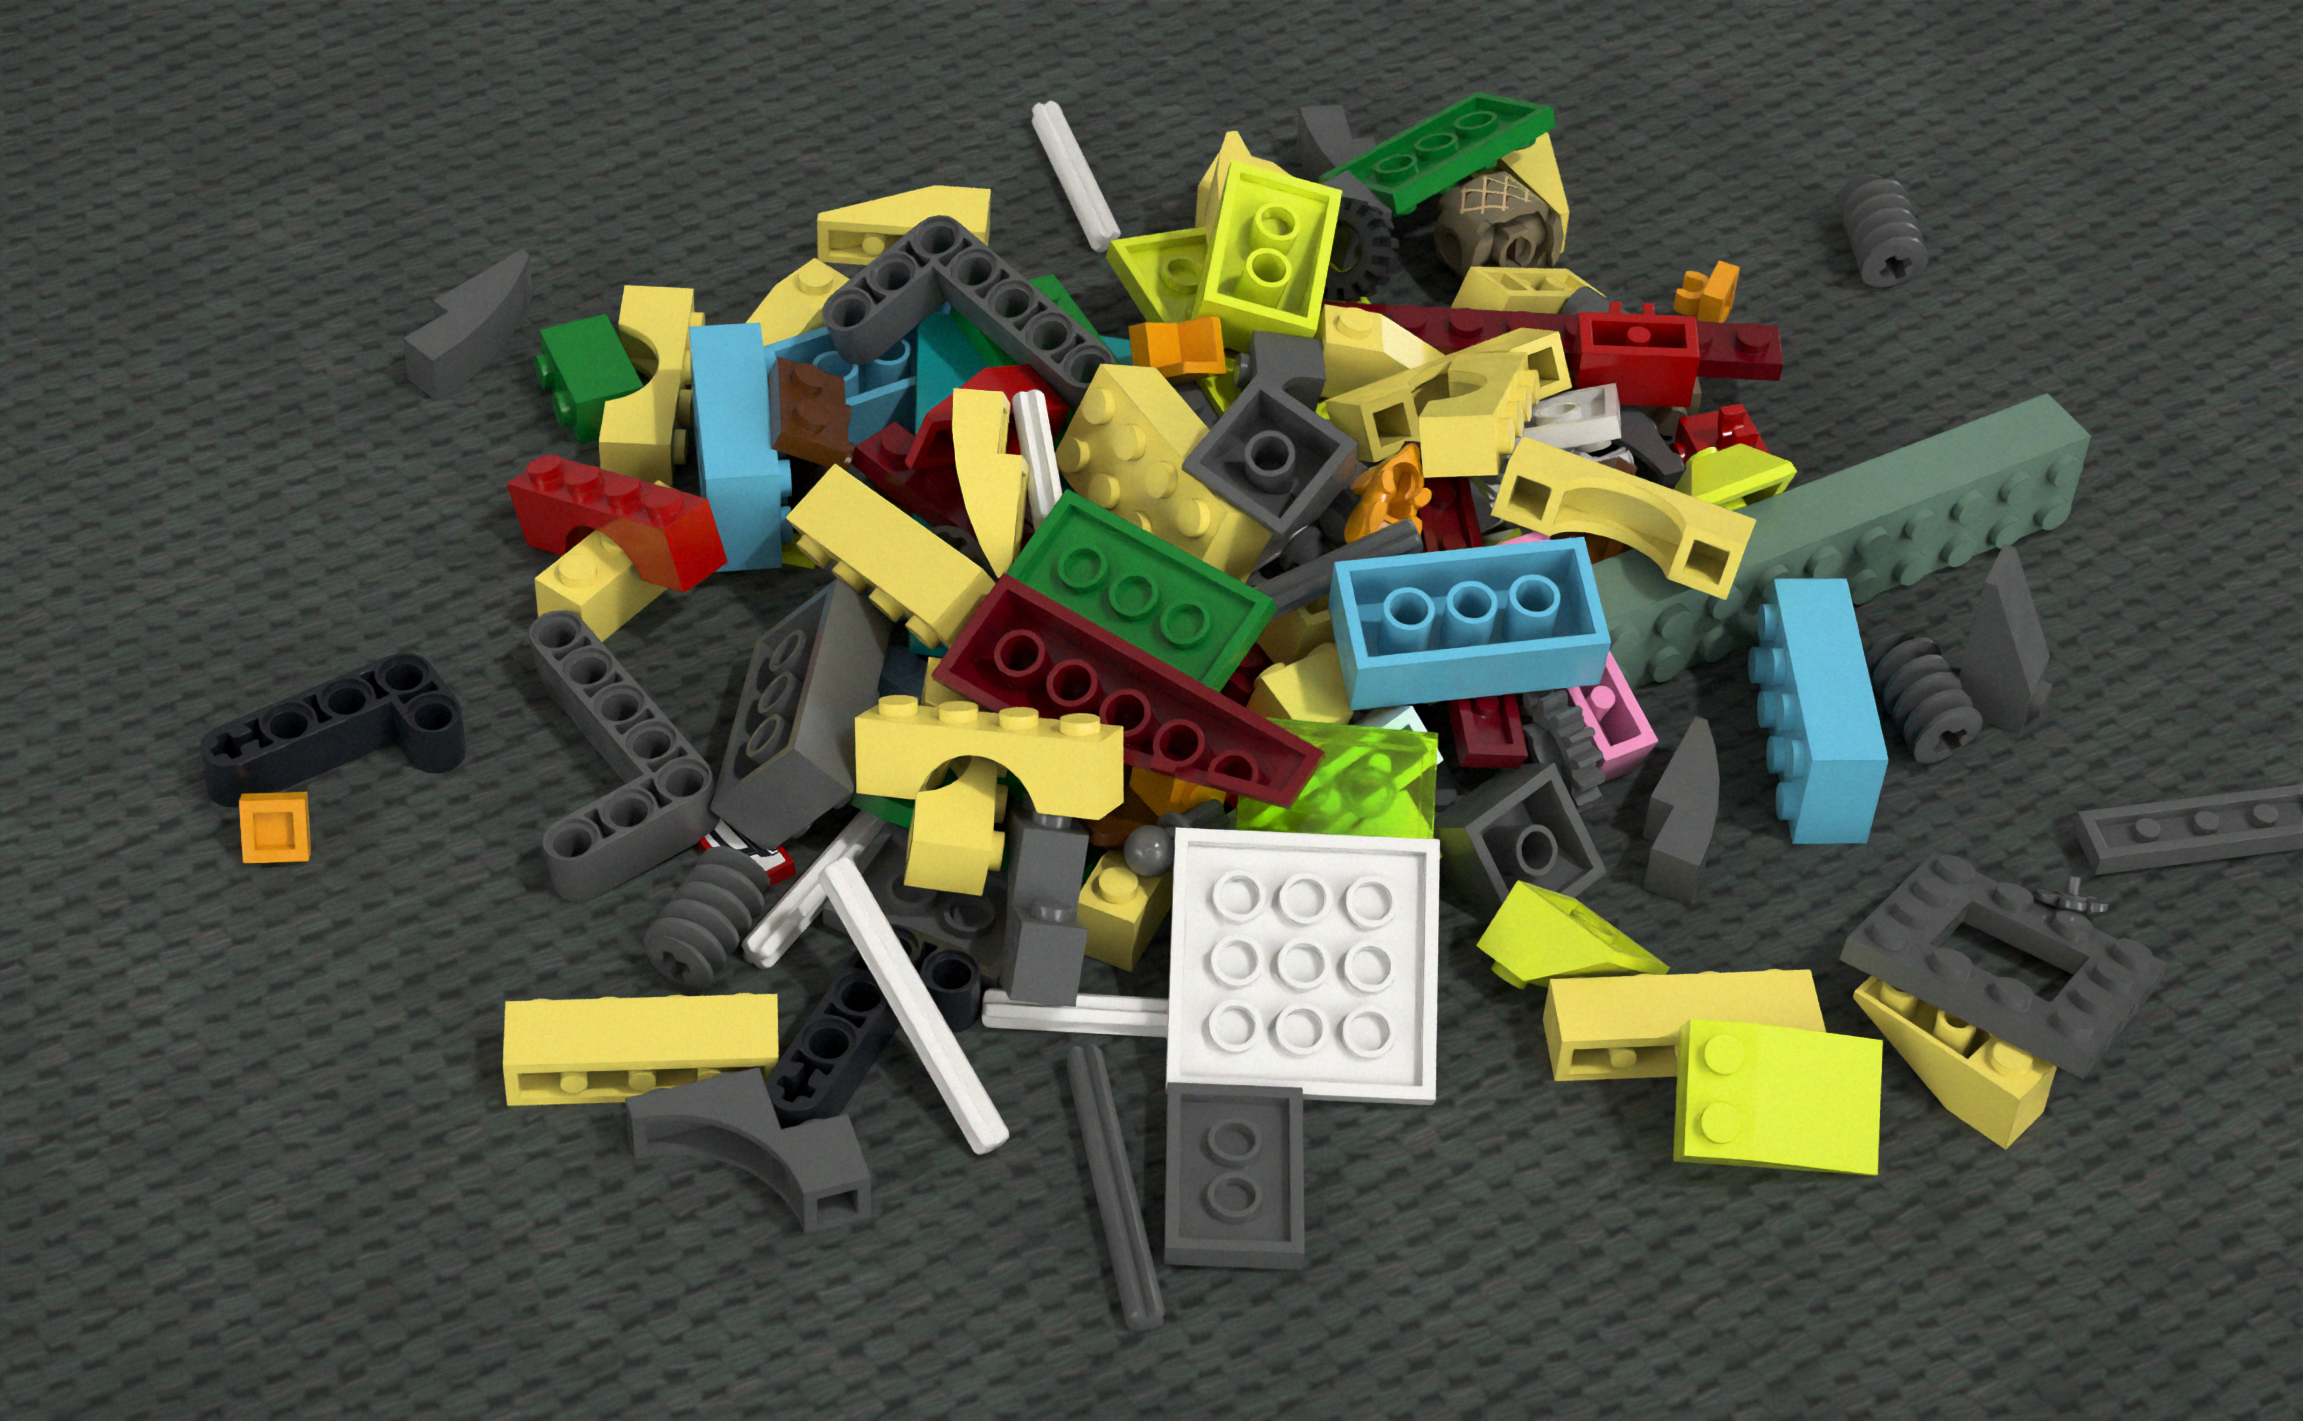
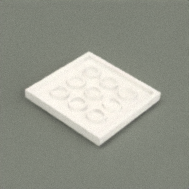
(1305, 964)

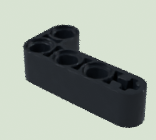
(334, 724)
(857, 1023)

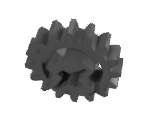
(1558, 735)

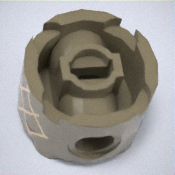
(1496, 225)

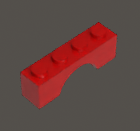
(658, 527)

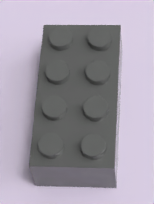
(797, 714)

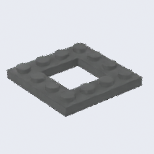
(2070, 1032)

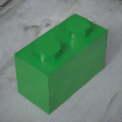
(584, 369)

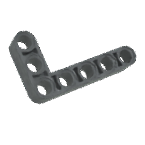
(950, 264)
(664, 777)

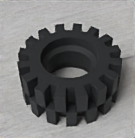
(1374, 257)

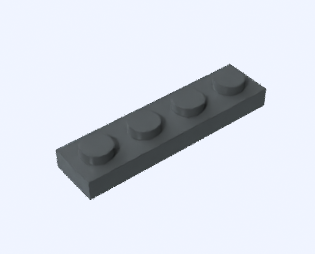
(2192, 829)

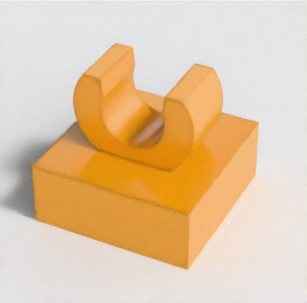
(1708, 297)
(275, 827)

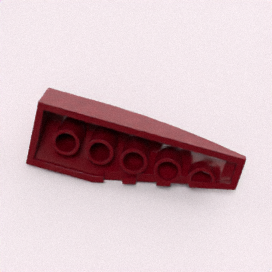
(1050, 659)

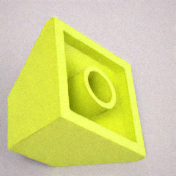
(1735, 476)
(1557, 937)

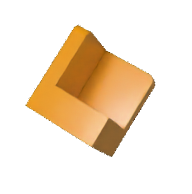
(1180, 350)

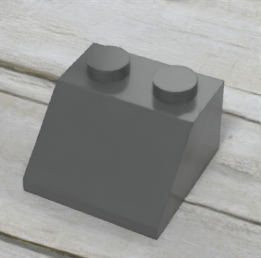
(1274, 459)
(1515, 830)

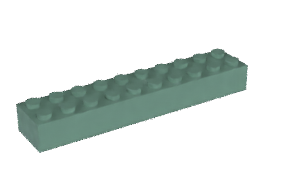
(1864, 524)

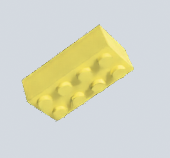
(1129, 459)

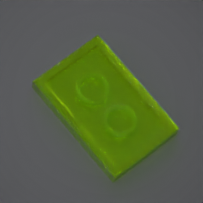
(1366, 785)

